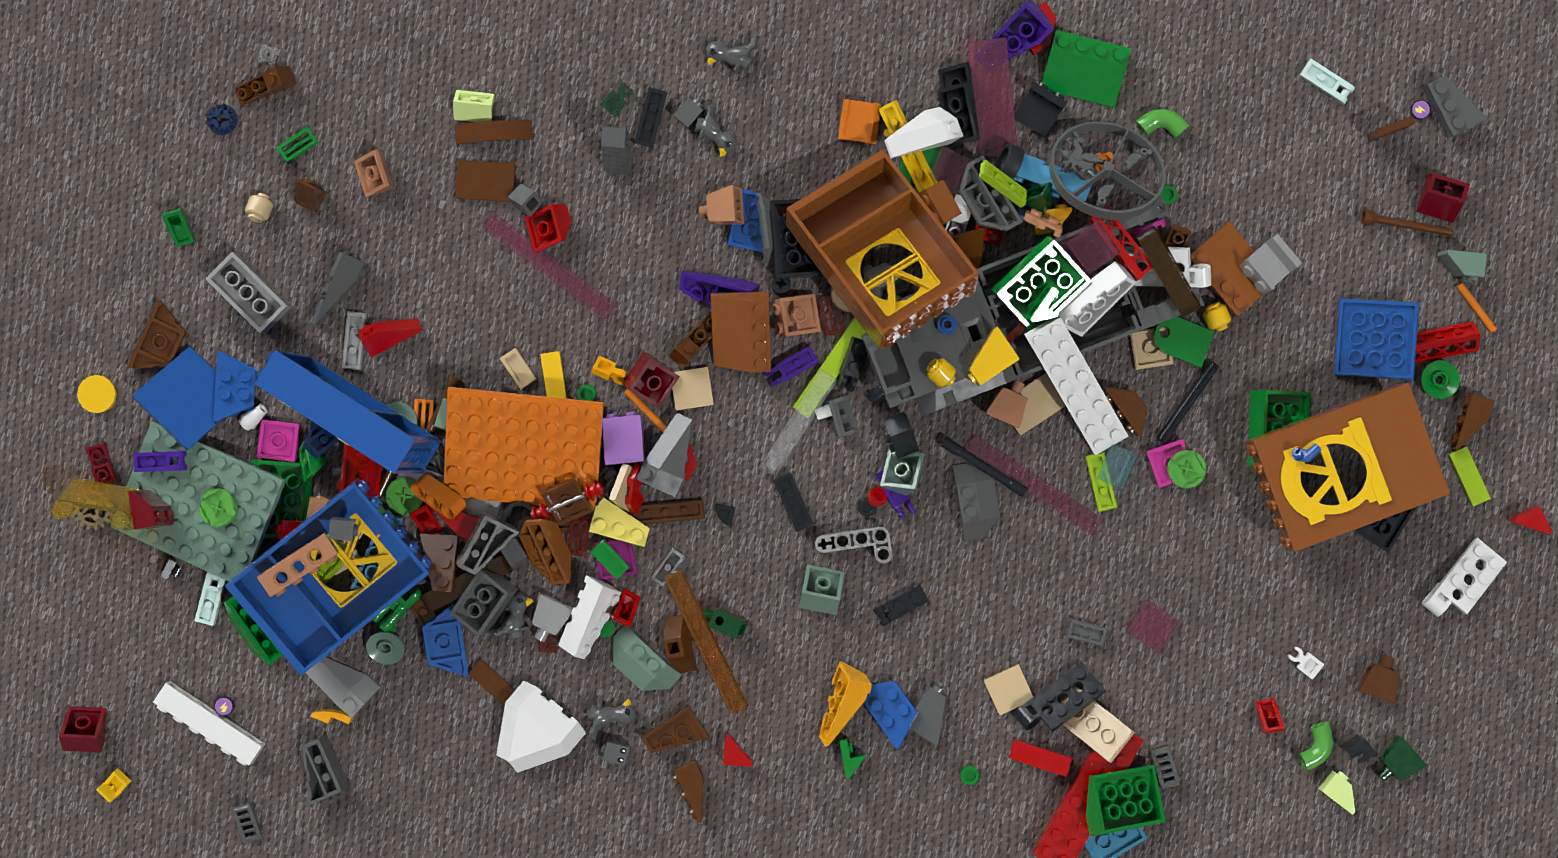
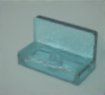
(1117, 466)

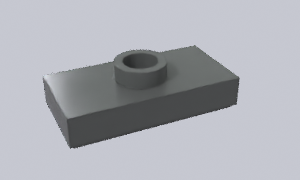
(1086, 632)

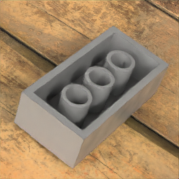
(248, 292)

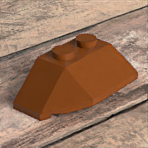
(547, 549)

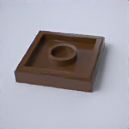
(1392, 128)

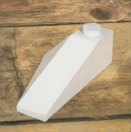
(926, 131)

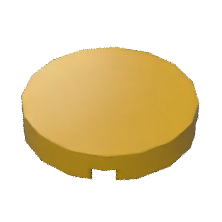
(97, 394)

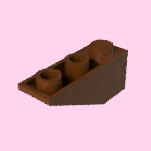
(265, 84)
(309, 194)
(693, 342)
(1474, 415)
(691, 780)

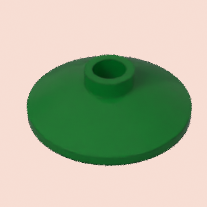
(1448, 374)

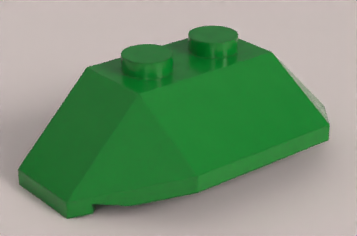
(251, 633)

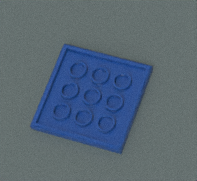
(1376, 339)
(182, 398)

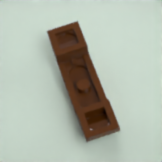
(493, 131)

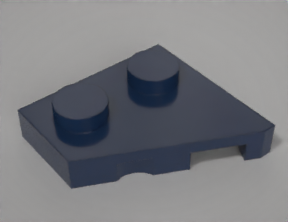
(318, 440)

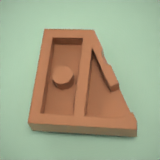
(1052, 224)

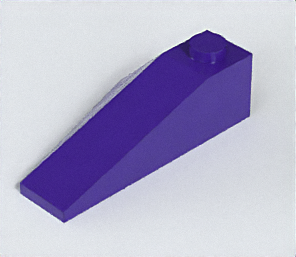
(1025, 29)
(701, 285)

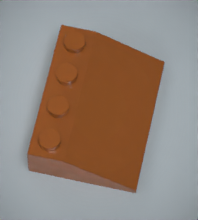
(1225, 253)
(741, 331)

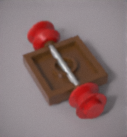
(567, 501)

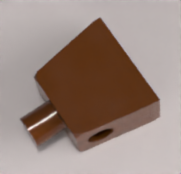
(1380, 680)

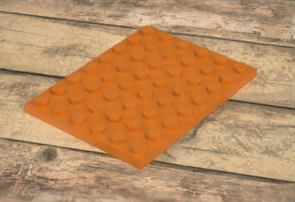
(519, 444)

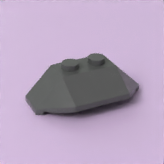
(985, 202)
(766, 230)
(976, 501)

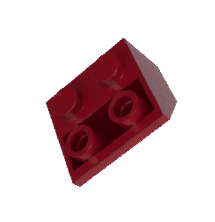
(1442, 197)

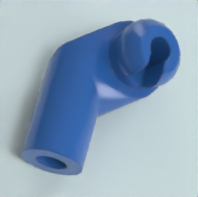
(1306, 455)

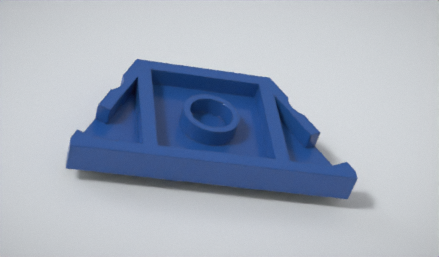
(233, 387)
(445, 643)
(891, 710)

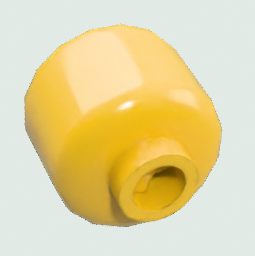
(1216, 316)
(941, 372)

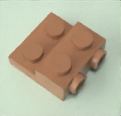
(796, 315)

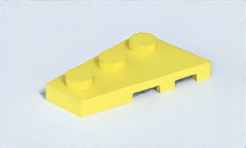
(617, 524)

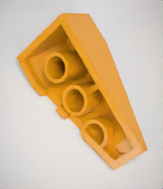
(848, 696)

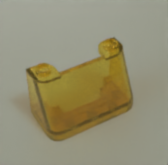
(95, 495)

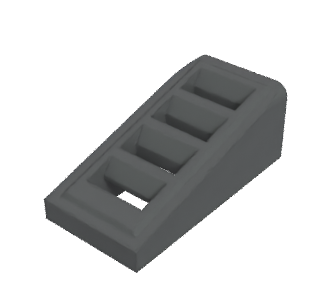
(1167, 784)
(254, 820)

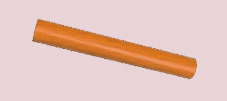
(1476, 307)
(645, 409)

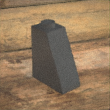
(930, 714)

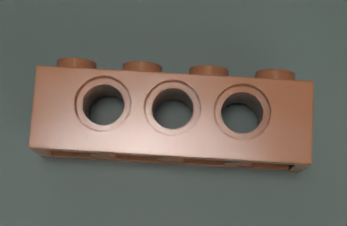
(269, 577)

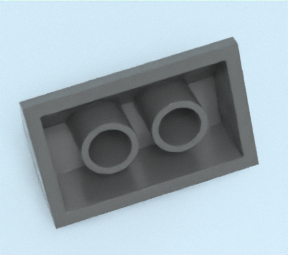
(483, 601)

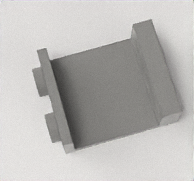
(1270, 264)

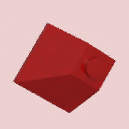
(548, 226)

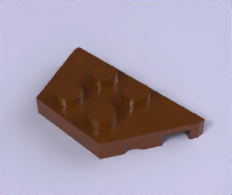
(972, 245)
(159, 340)

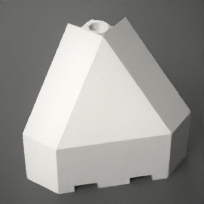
(535, 729)

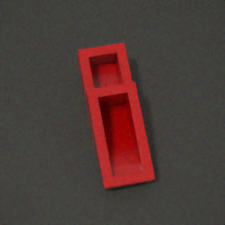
(1040, 757)

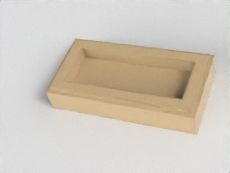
(518, 369)

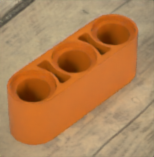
(438, 496)

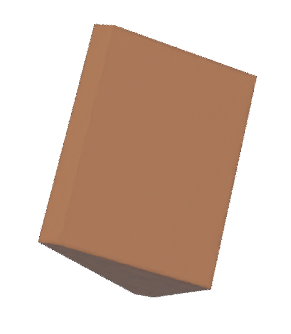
(373, 173)

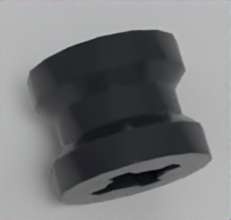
(780, 288)

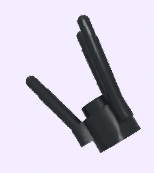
(611, 475)

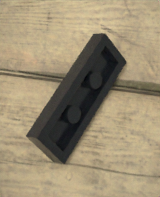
(650, 117)
(793, 501)

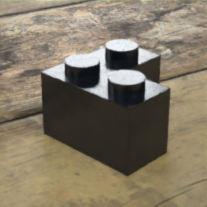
(900, 435)

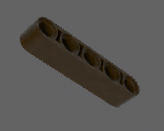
(1168, 271)
(436, 600)

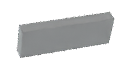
(353, 346)

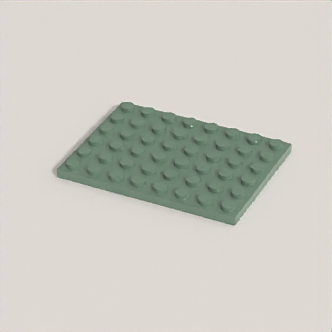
(214, 549)

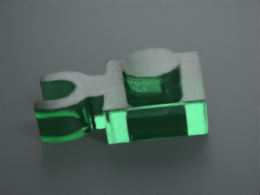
(615, 101)

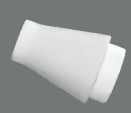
(251, 418)

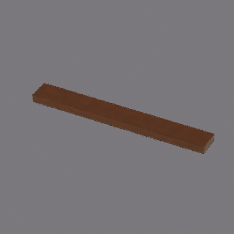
(656, 513)

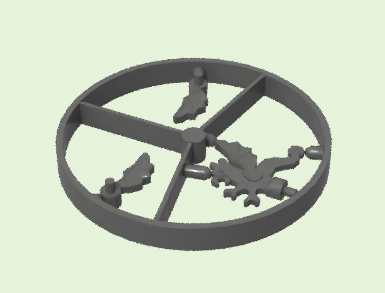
(1085, 162)

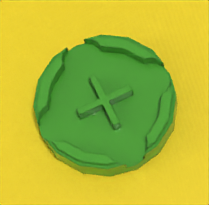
(1186, 469)
(400, 497)
(218, 507)

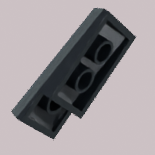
(958, 100)

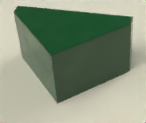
(1039, 197)

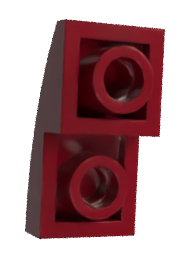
(101, 463)

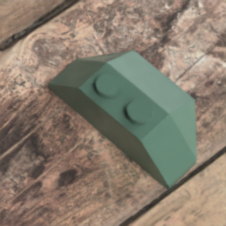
(642, 662)

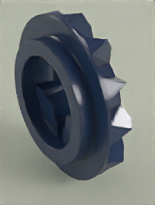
(226, 126)

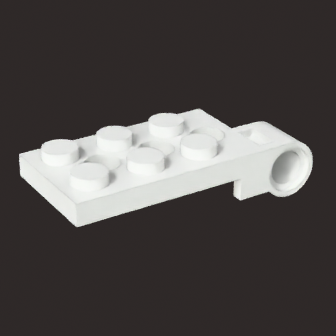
(1196, 275)
(1442, 594)

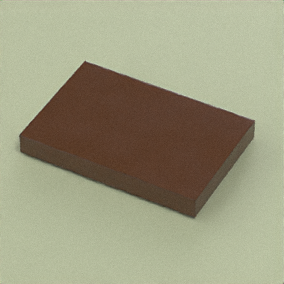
(485, 180)

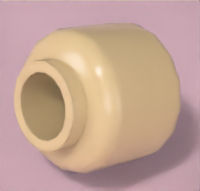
(259, 208)

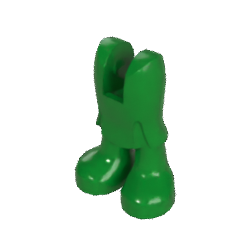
(399, 608)

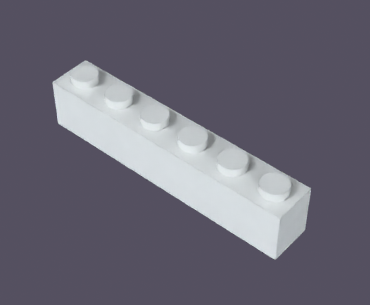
(207, 722)

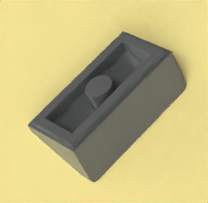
(673, 562)

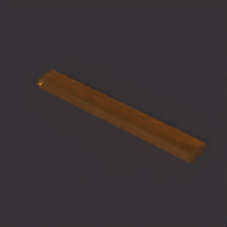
(706, 641)

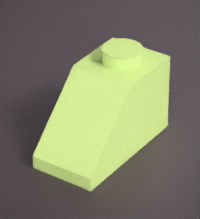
(1339, 790)

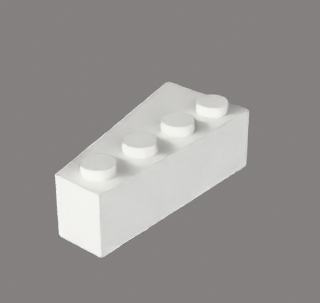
(1096, 298)
(589, 617)

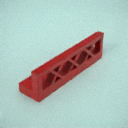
(1123, 257)
(1445, 336)

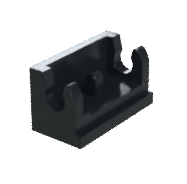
(1359, 745)

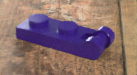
(159, 461)

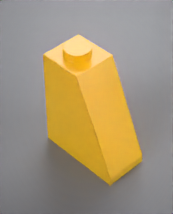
(992, 358)

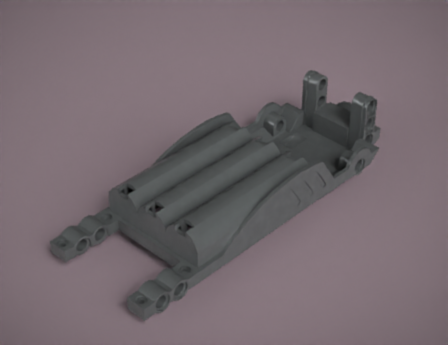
(904, 364)

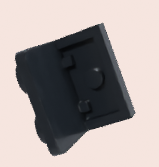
(1040, 109)

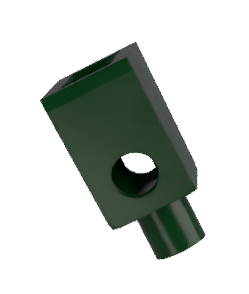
(733, 625)
(1400, 761)

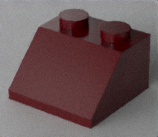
(650, 380)
(149, 510)
(83, 729)

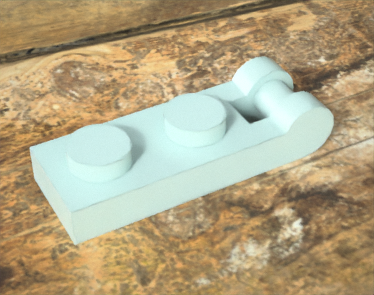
(1326, 81)
(210, 600)

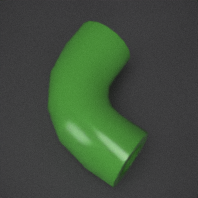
(1161, 119)
(1321, 747)

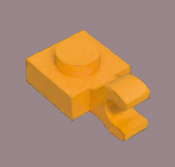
(605, 369)

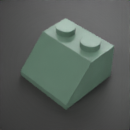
(1464, 265)
(821, 589)

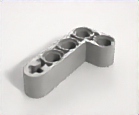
(852, 543)

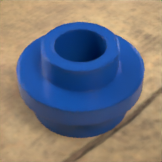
(940, 324)

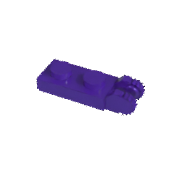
(793, 365)
(897, 498)

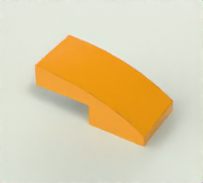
(327, 715)

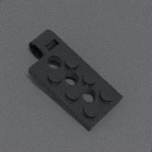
(1031, 712)

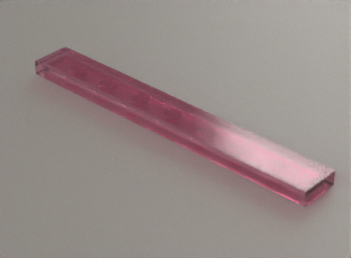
(549, 266)
(1036, 485)

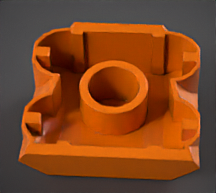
(859, 121)

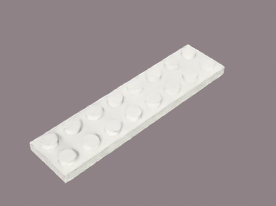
(1076, 384)

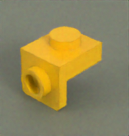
(114, 785)

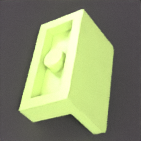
(473, 106)

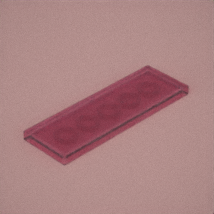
(992, 95)

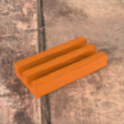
(423, 412)

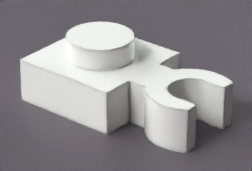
(1307, 664)

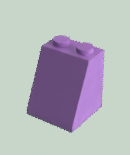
(623, 438)

